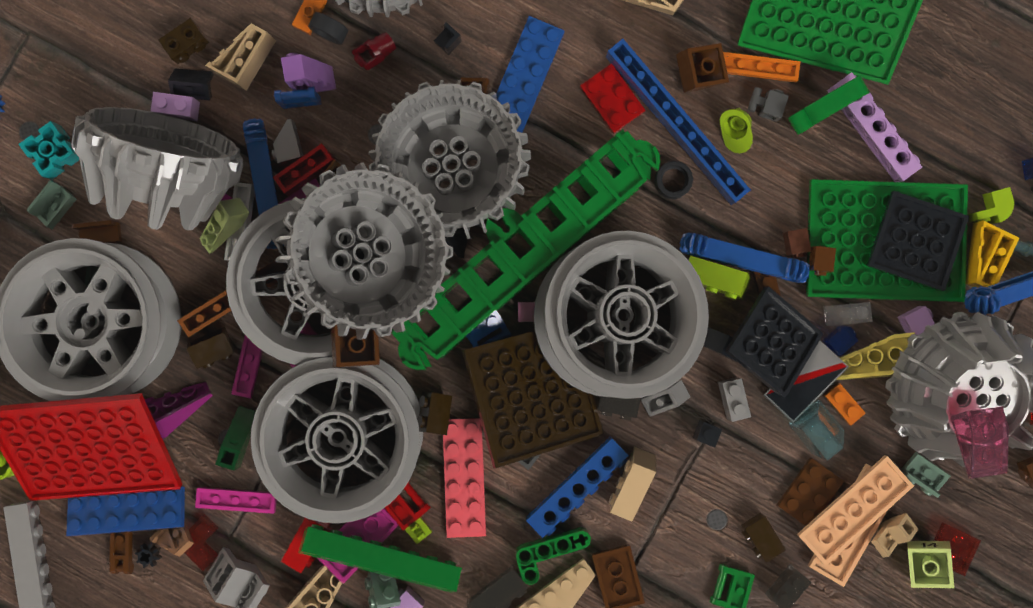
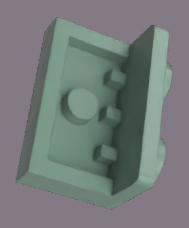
(51, 204)
(925, 474)
(382, 591)

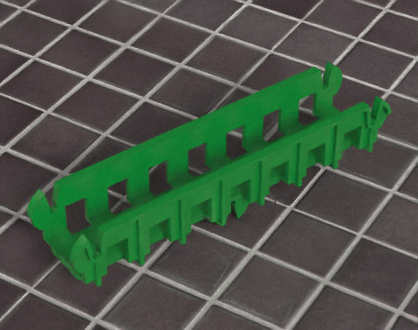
(606, 193)

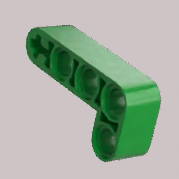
(828, 105)
(554, 550)

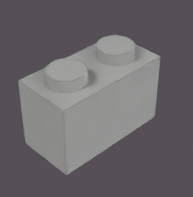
(734, 399)

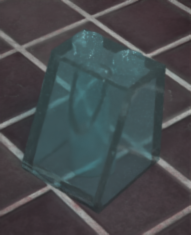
(819, 431)

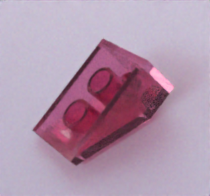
(983, 441)

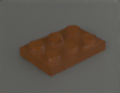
(810, 492)
(618, 577)

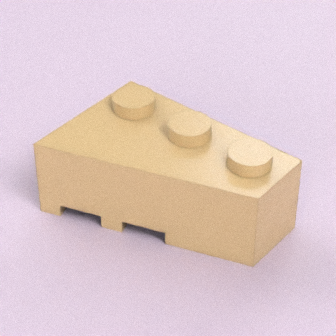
(243, 57)
(633, 484)

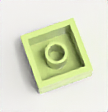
(930, 564)

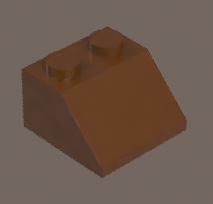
(702, 67)

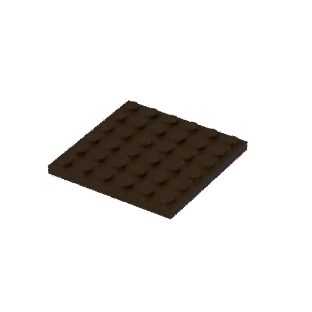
(525, 402)

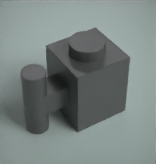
(771, 105)

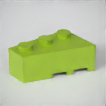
(721, 278)

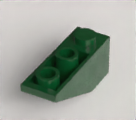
(236, 439)

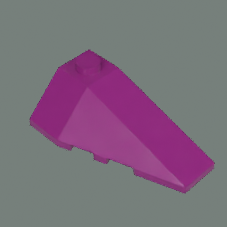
(176, 408)

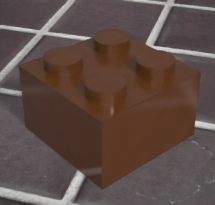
(351, 351)

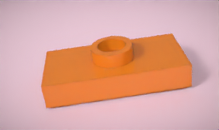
(306, 13)

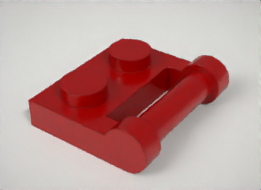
(403, 512)

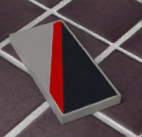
(816, 376)

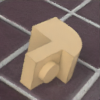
(893, 532)

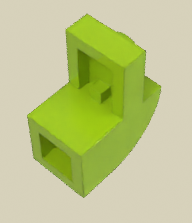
(998, 206)

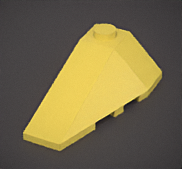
(875, 359)

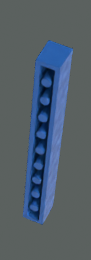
(677, 122)

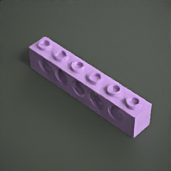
(875, 140)

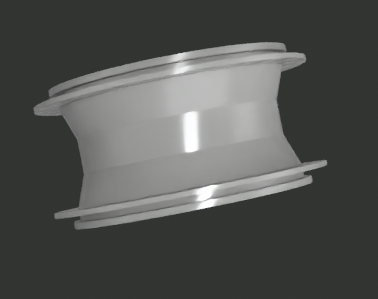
(52, 270)
(677, 285)
(245, 287)
(329, 500)

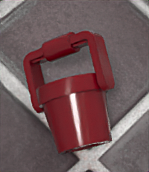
(379, 49)

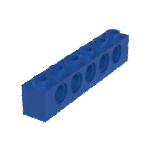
(565, 489)

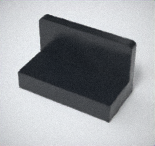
(191, 83)

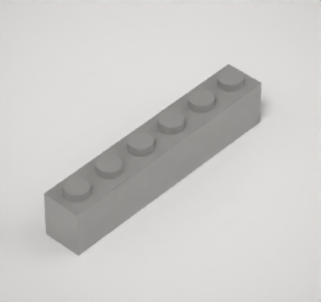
(28, 555)

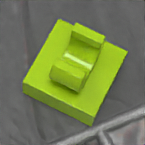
(418, 530)

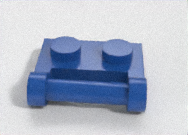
(297, 98)
(489, 325)

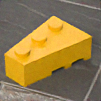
(988, 254)

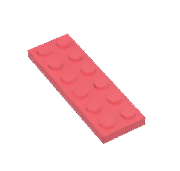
(464, 478)

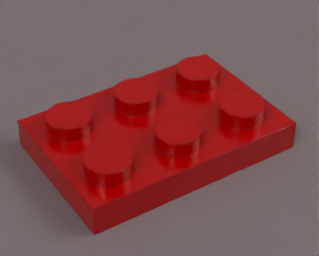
(612, 98)

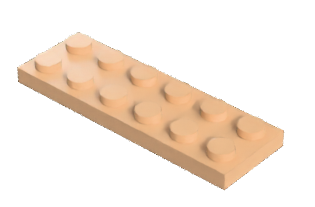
(855, 510)
(844, 563)

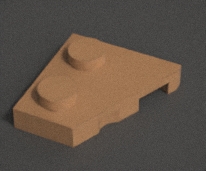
(173, 539)

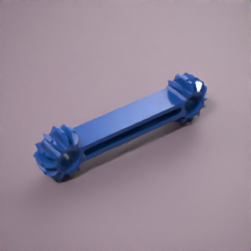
(260, 167)
(743, 257)
(990, 298)

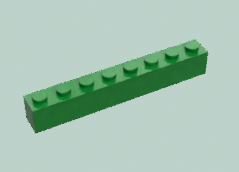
(379, 559)

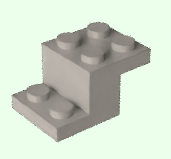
(235, 581)

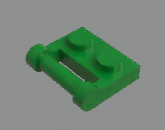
(738, 590)

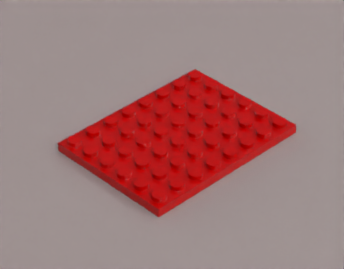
(86, 447)

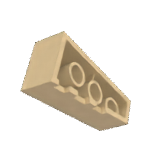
(318, 591)

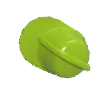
(736, 130)

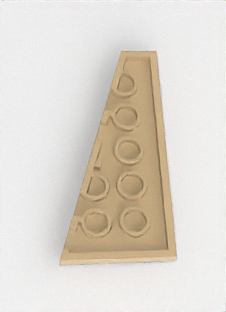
(564, 589)

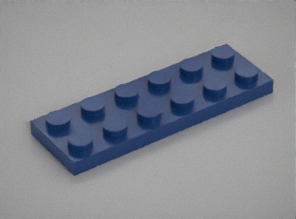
(529, 67)
(125, 512)

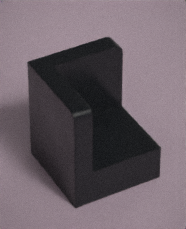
(448, 39)

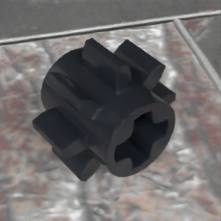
(144, 559)

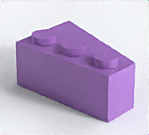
(306, 72)

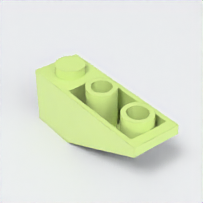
(223, 223)

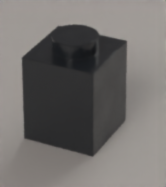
(707, 433)

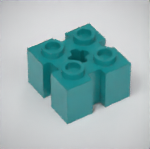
(50, 150)

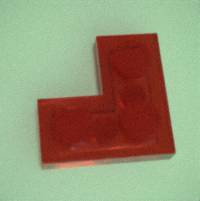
(962, 547)
(200, 551)

